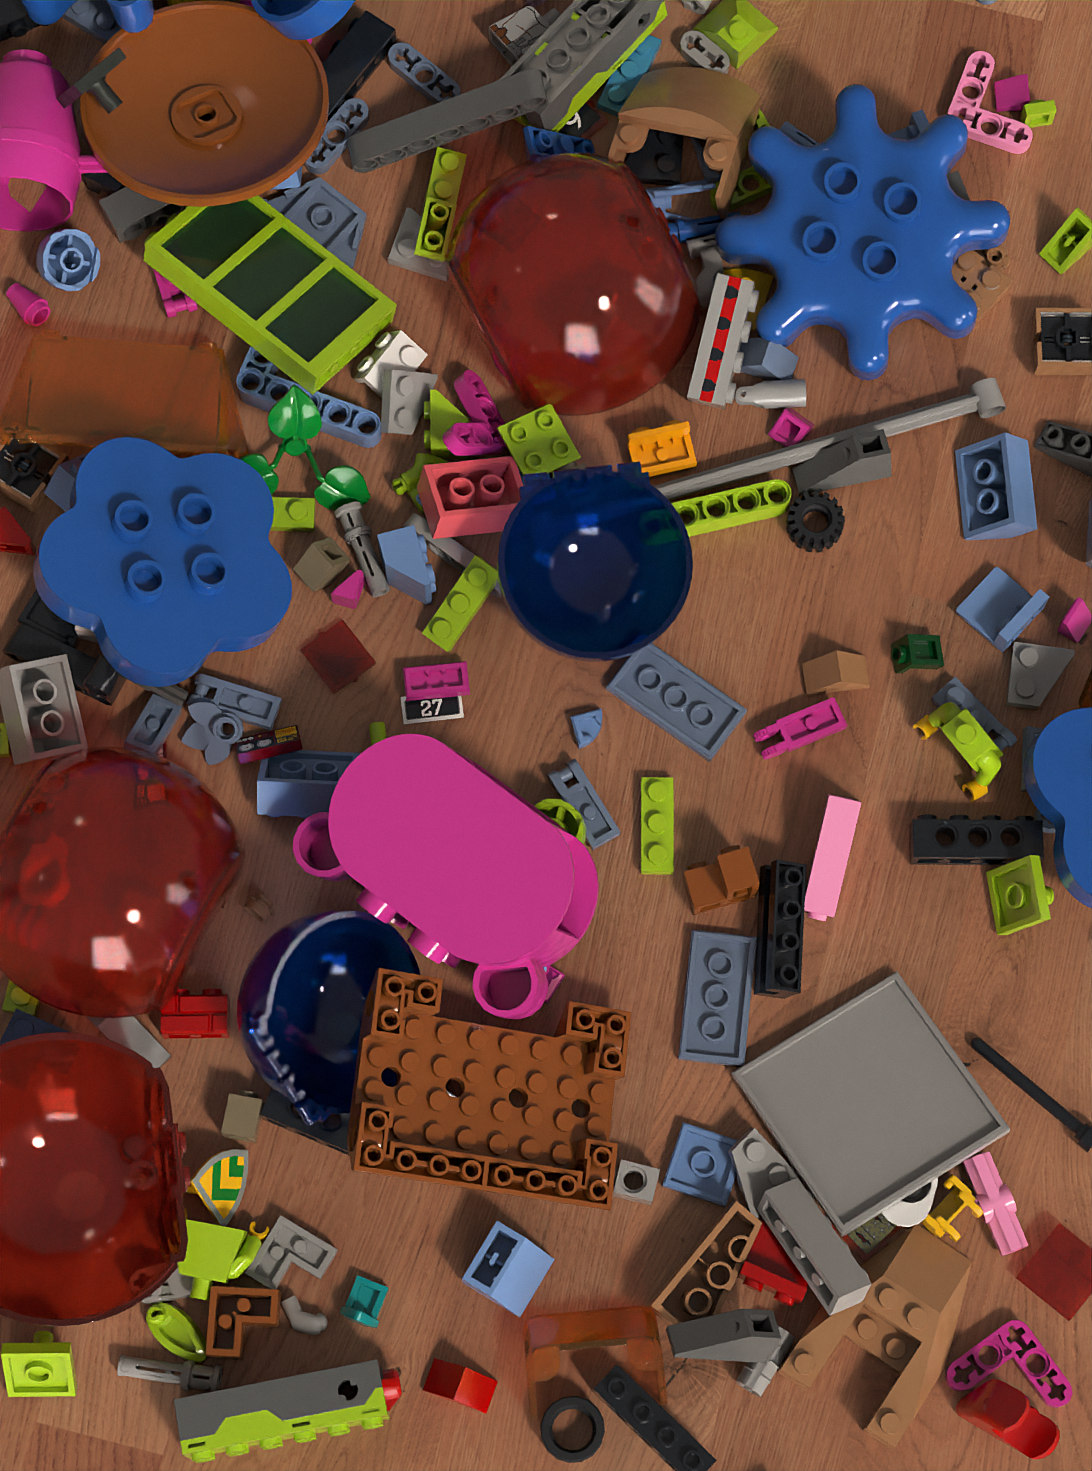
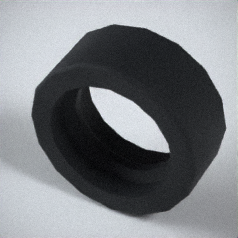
(595, 1417)

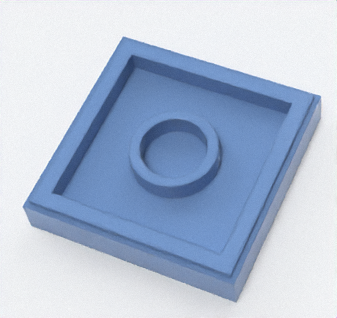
(701, 1165)

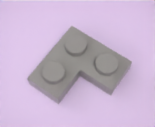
(288, 1245)

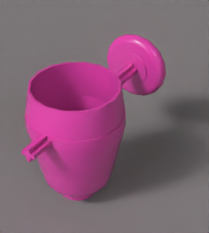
(38, 142)

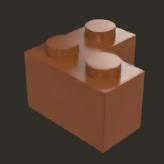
(723, 882)
(233, 1310)

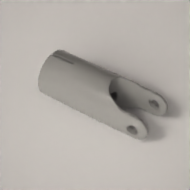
(773, 394)

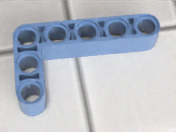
(327, 405)

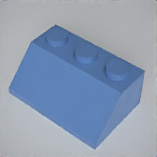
(996, 488)
(299, 782)

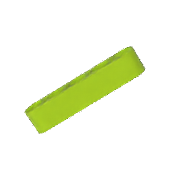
(728, 502)

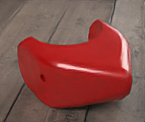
(1009, 1418)

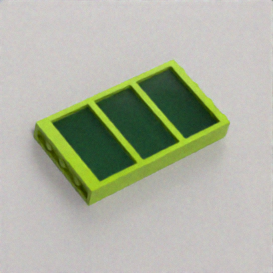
(271, 286)

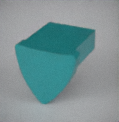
(365, 1302)

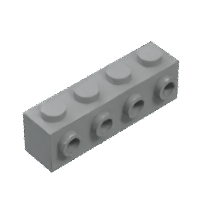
(814, 1246)

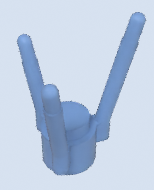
(662, 195)

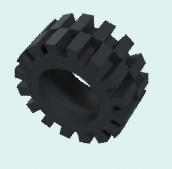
(820, 504)

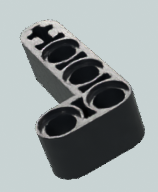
(89, 675)

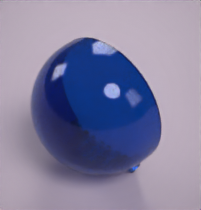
(594, 562)
(307, 1001)

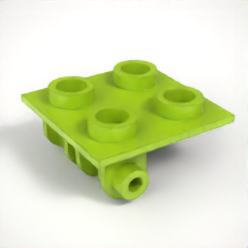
(539, 441)

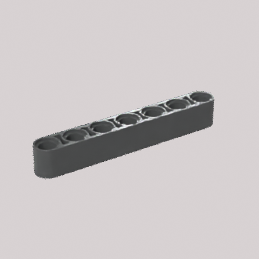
(447, 121)

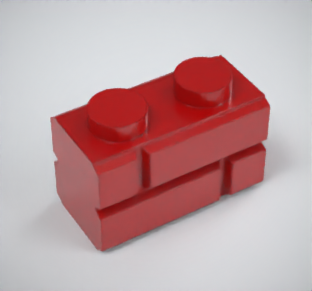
(196, 1015)

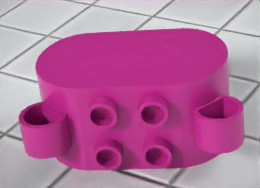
(459, 862)

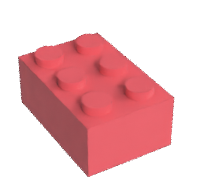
(469, 496)

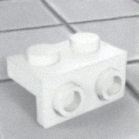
(393, 352)

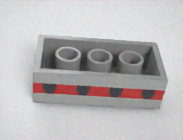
(721, 341)

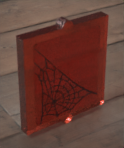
(338, 656)

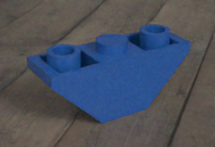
(545, 142)

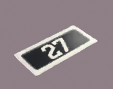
(431, 709)

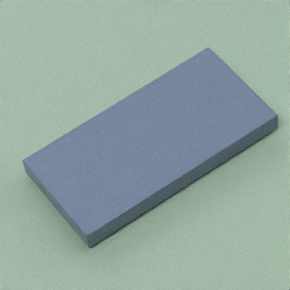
(677, 700)
(717, 998)

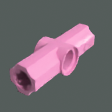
(996, 1203)

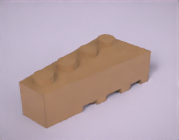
(709, 1269)

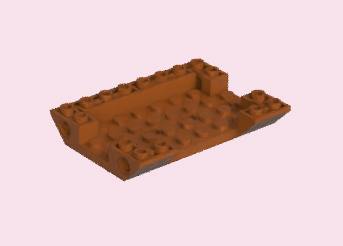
(479, 1135)

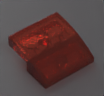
(1060, 1272)

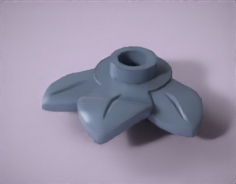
(208, 731)

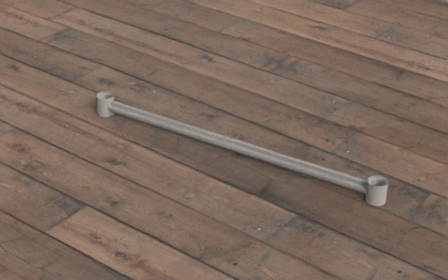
(984, 398)

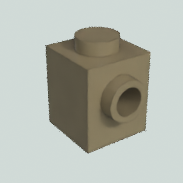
(321, 564)
(242, 1116)

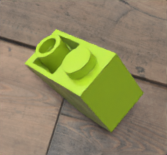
(441, 416)

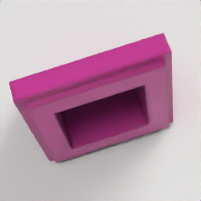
(1012, 93)
(790, 428)
(349, 591)
(1075, 621)

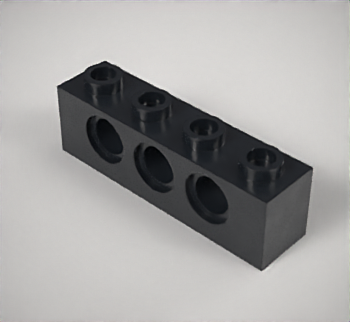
(927, 851)
(279, 1112)
(652, 1422)

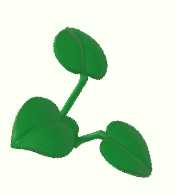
(295, 421)

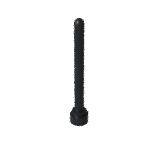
(1082, 1131)

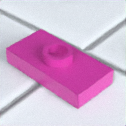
(436, 681)

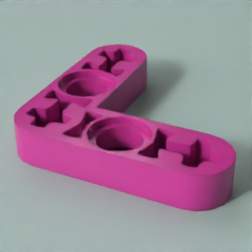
(482, 434)
(1007, 1351)

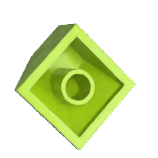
(737, 29)

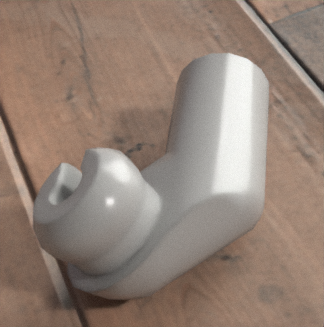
(303, 1321)

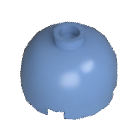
(68, 259)

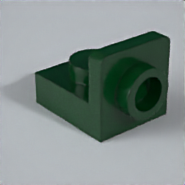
(916, 652)

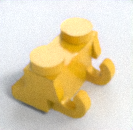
(949, 1208)

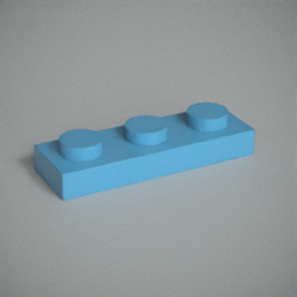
(628, 75)

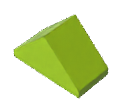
(1069, 242)

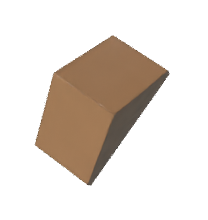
(835, 673)

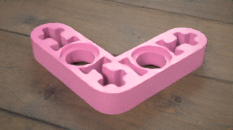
(971, 110)

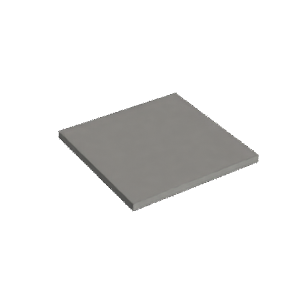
(870, 1103)

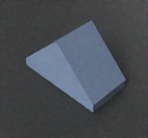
(767, 360)

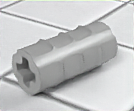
(756, 1375)

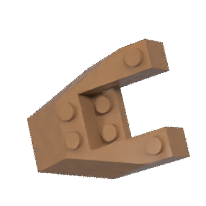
(901, 1322)

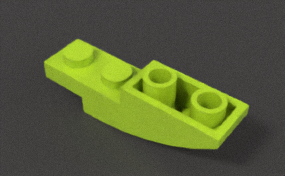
(440, 204)

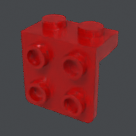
(772, 1269)

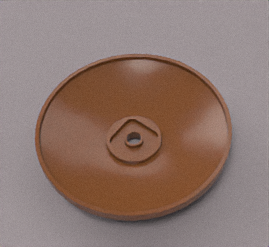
(217, 62)

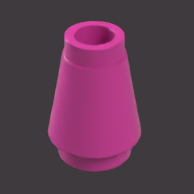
(30, 306)

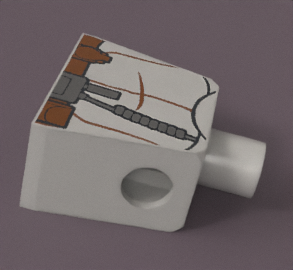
(519, 32)

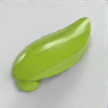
(176, 1331)

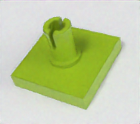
(1019, 895)
(39, 1367)

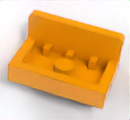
(662, 448)

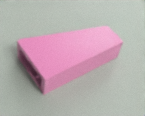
(831, 856)

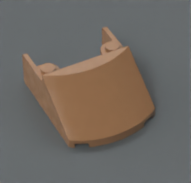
(694, 105)

